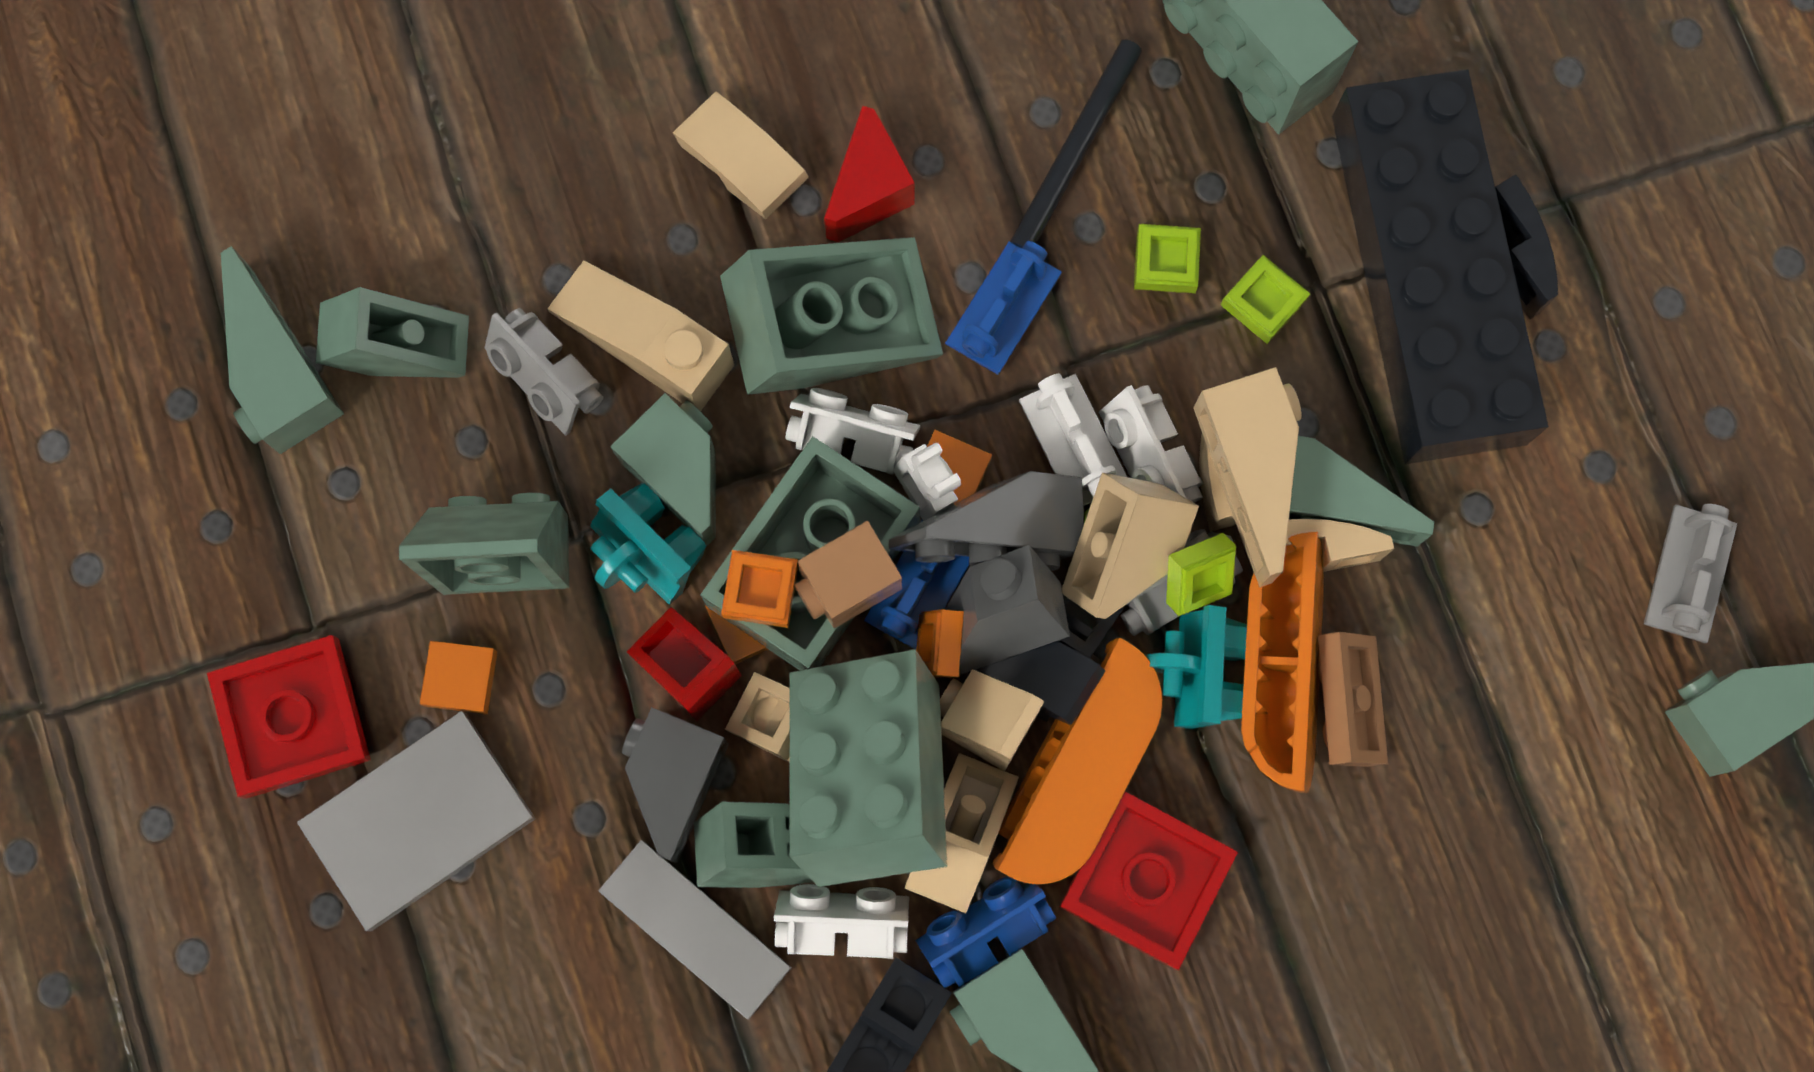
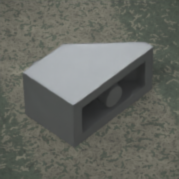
(1008, 608)
(671, 775)

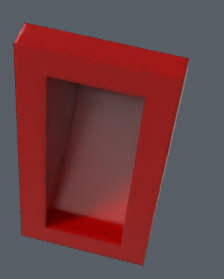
(870, 182)
(685, 663)

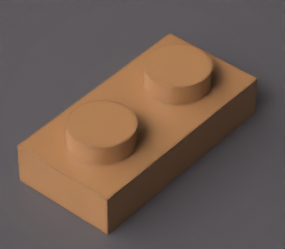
(1352, 699)

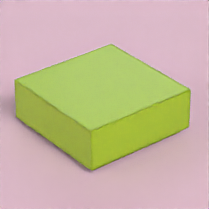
(1167, 258)
(1265, 299)
(1200, 574)

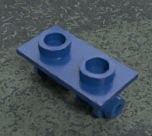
(1004, 306)
(923, 589)
(958, 940)

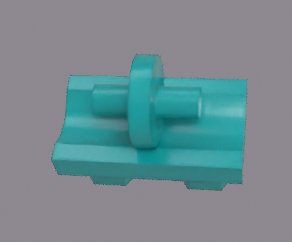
(636, 551)
(1195, 667)

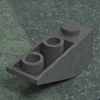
(1003, 517)

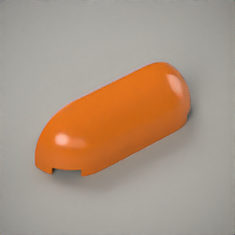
(1282, 667)
(1082, 772)

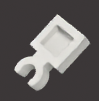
(928, 479)

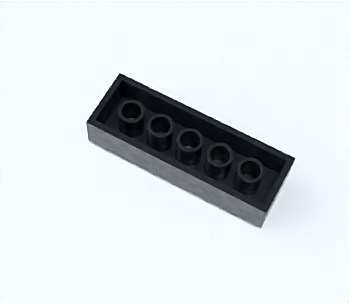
(1438, 267)

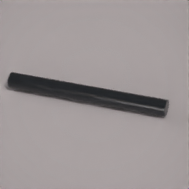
(1077, 143)

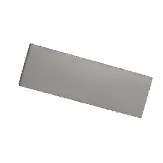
(695, 929)

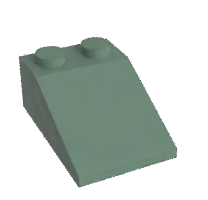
(828, 312)
(491, 545)

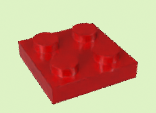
(288, 717)
(1149, 881)

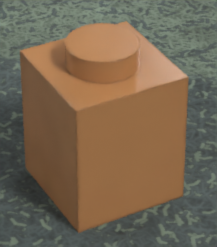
(847, 576)

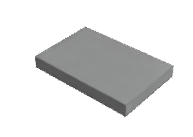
(416, 821)

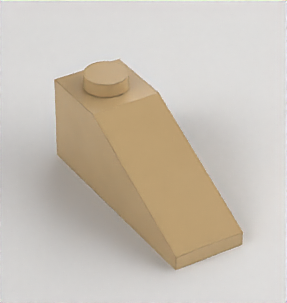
(644, 334)
(1254, 447)

